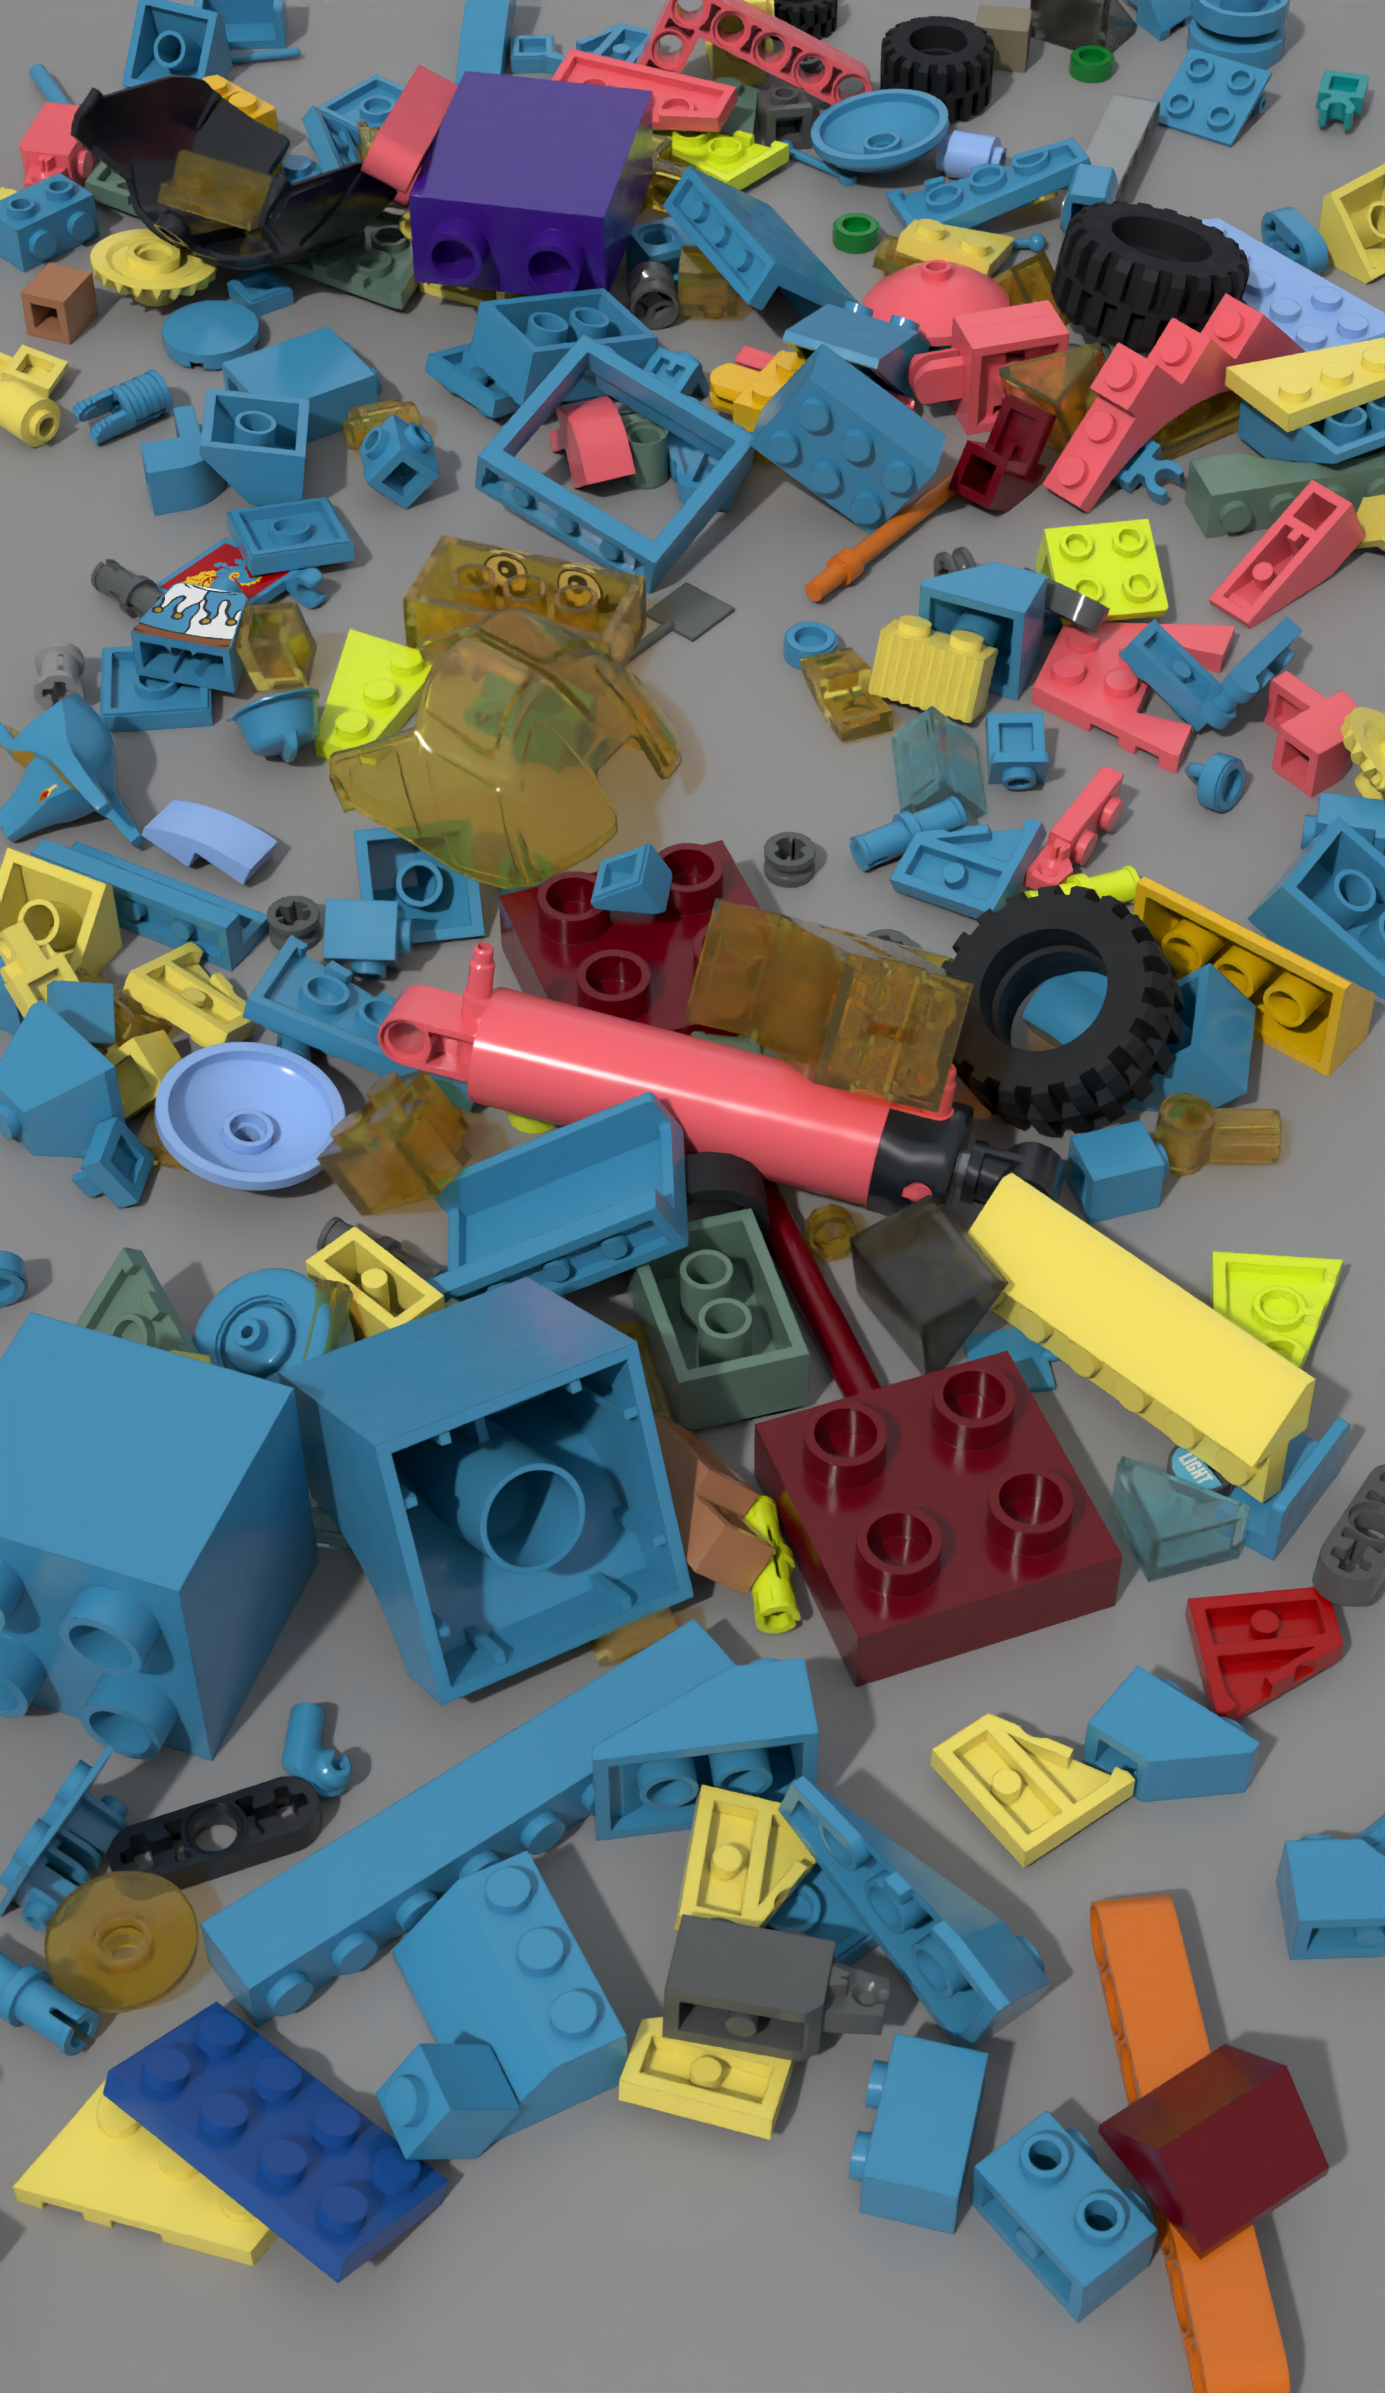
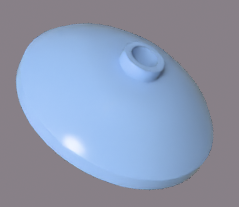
(247, 1115)

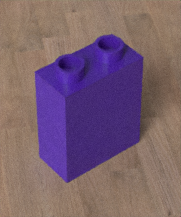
(531, 185)

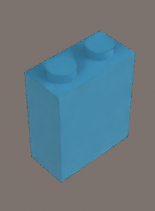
(312, 368)

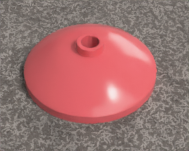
(934, 294)

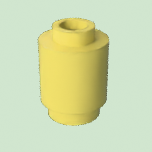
(28, 413)

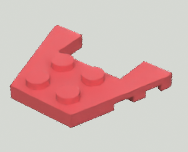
(1094, 686)

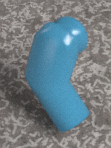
(307, 1759)

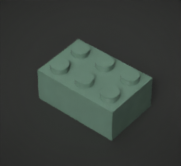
(721, 1325)

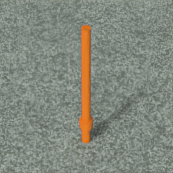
(850, 563)

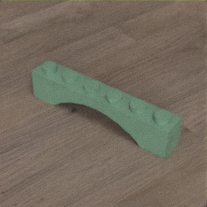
(1251, 492)

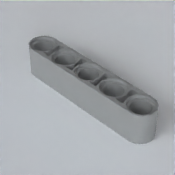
(1123, 139)

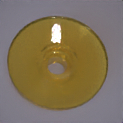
(114, 1914)

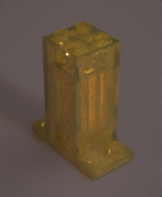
(832, 1002)

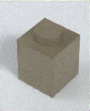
(1010, 33)

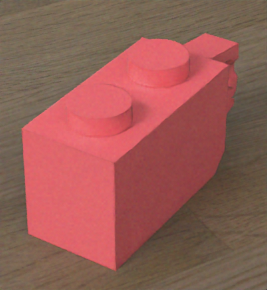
(52, 150)

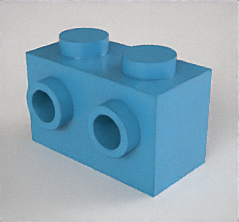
(46, 221)
(1064, 2214)

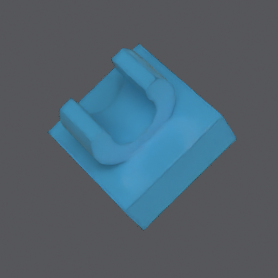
(114, 1164)

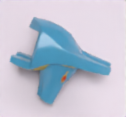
(66, 774)

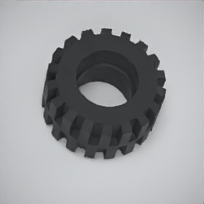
(941, 59)

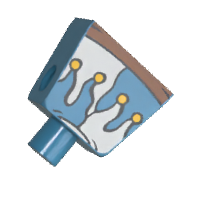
(192, 636)

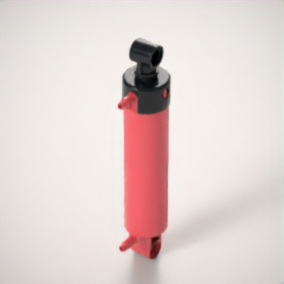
(576, 1061)

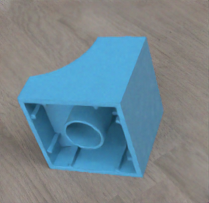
(494, 1482)

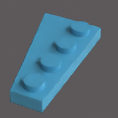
(991, 188)
(331, 1014)

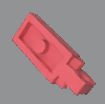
(1077, 830)

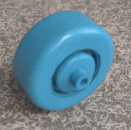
(264, 1324)

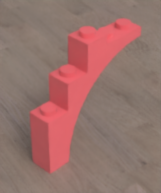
(1145, 394)

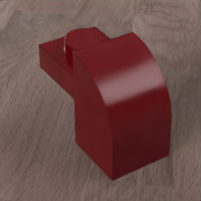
(1008, 465)

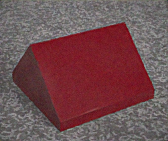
(1219, 2145)

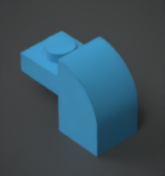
(176, 472)

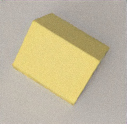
(1355, 226)
(60, 909)

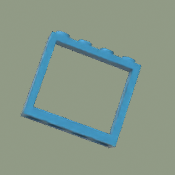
(581, 522)

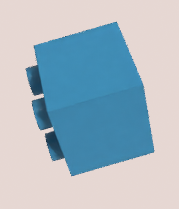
(143, 1536)

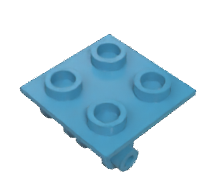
(1213, 97)
(63, 1846)

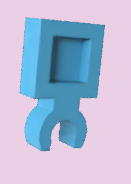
(1147, 470)

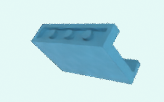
(752, 245)
(569, 1204)

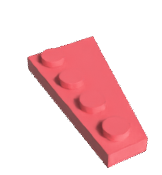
(677, 99)

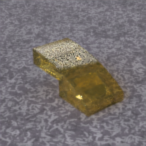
(840, 689)

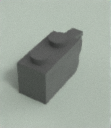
(765, 1990)

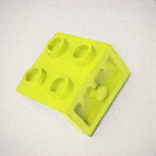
(1108, 564)

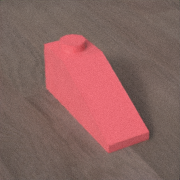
(1291, 556)

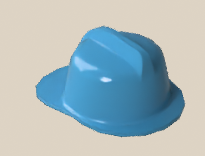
(280, 723)

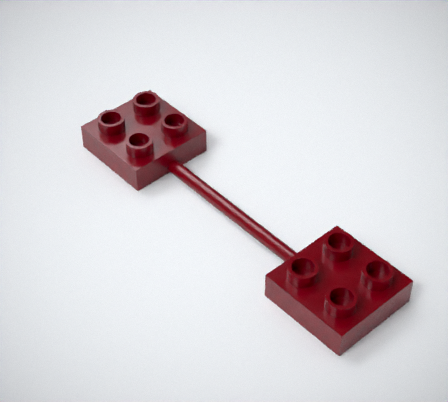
(912, 1506)

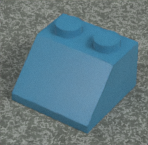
(256, 443)
(999, 605)
(1213, 1044)

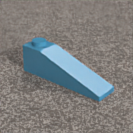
(938, 1937)

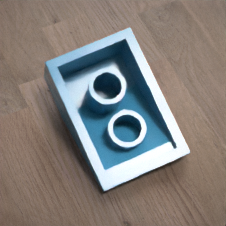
(867, 343)
(1332, 906)
(734, 1732)

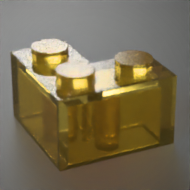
(397, 1145)

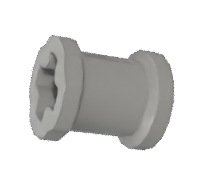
(47, 667)

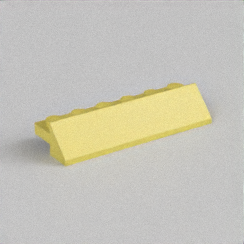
(1144, 1338)

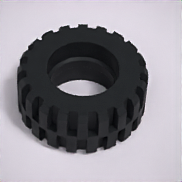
(1138, 267)
(1105, 1063)

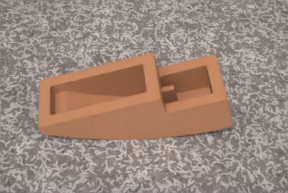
(711, 1510)

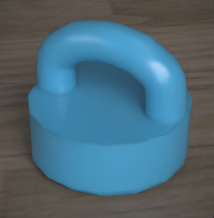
(1218, 781)

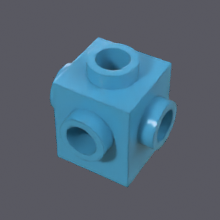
(399, 460)

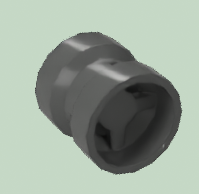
(652, 294)

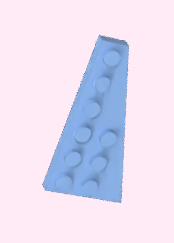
(1299, 300)

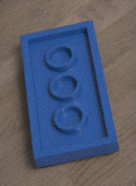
(276, 2140)

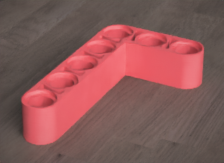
(745, 44)
(409, 132)

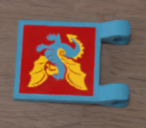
(226, 561)

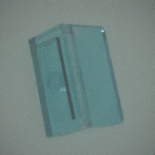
(937, 762)

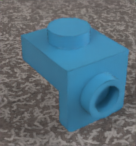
(1016, 749)

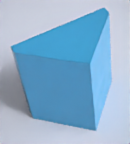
(176, 41)

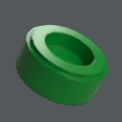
(1091, 64)
(856, 233)

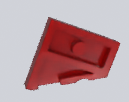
(1260, 1645)

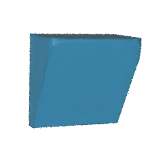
(633, 882)

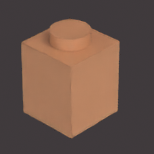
(59, 303)

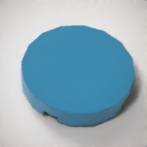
(210, 333)

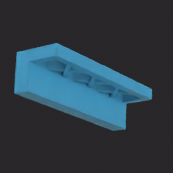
(166, 907)

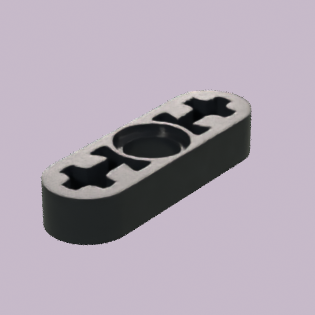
(200, 1866)

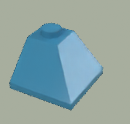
(436, 897)
(55, 1086)

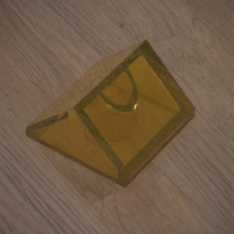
(1058, 385)

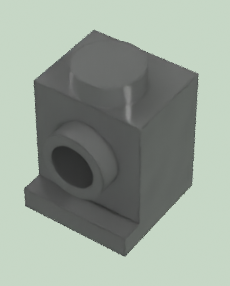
(785, 107)

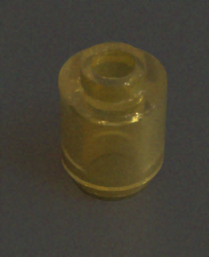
(366, 417)

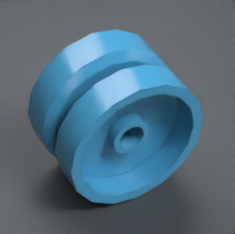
(1240, 30)

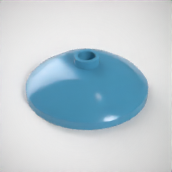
(880, 130)

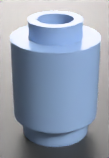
(965, 150)

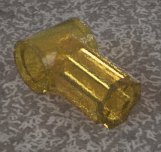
(1200, 1134)

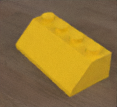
(1297, 1002)

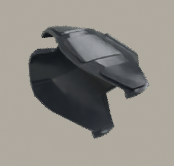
(147, 126)

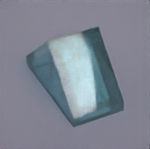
(1175, 1522)

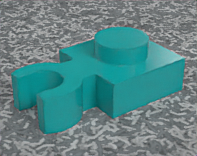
(1341, 97)

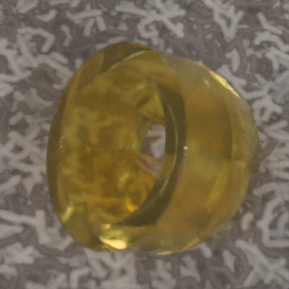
(836, 1247)

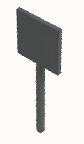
(685, 612)

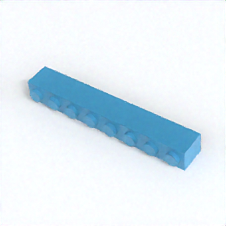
(393, 1868)

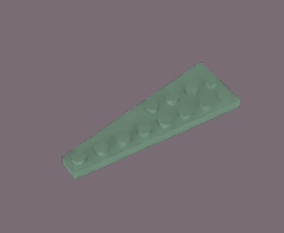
(369, 264)

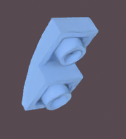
(197, 830)

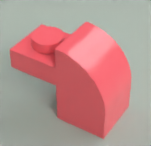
(593, 441)
(1309, 734)

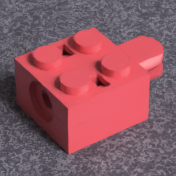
(979, 346)

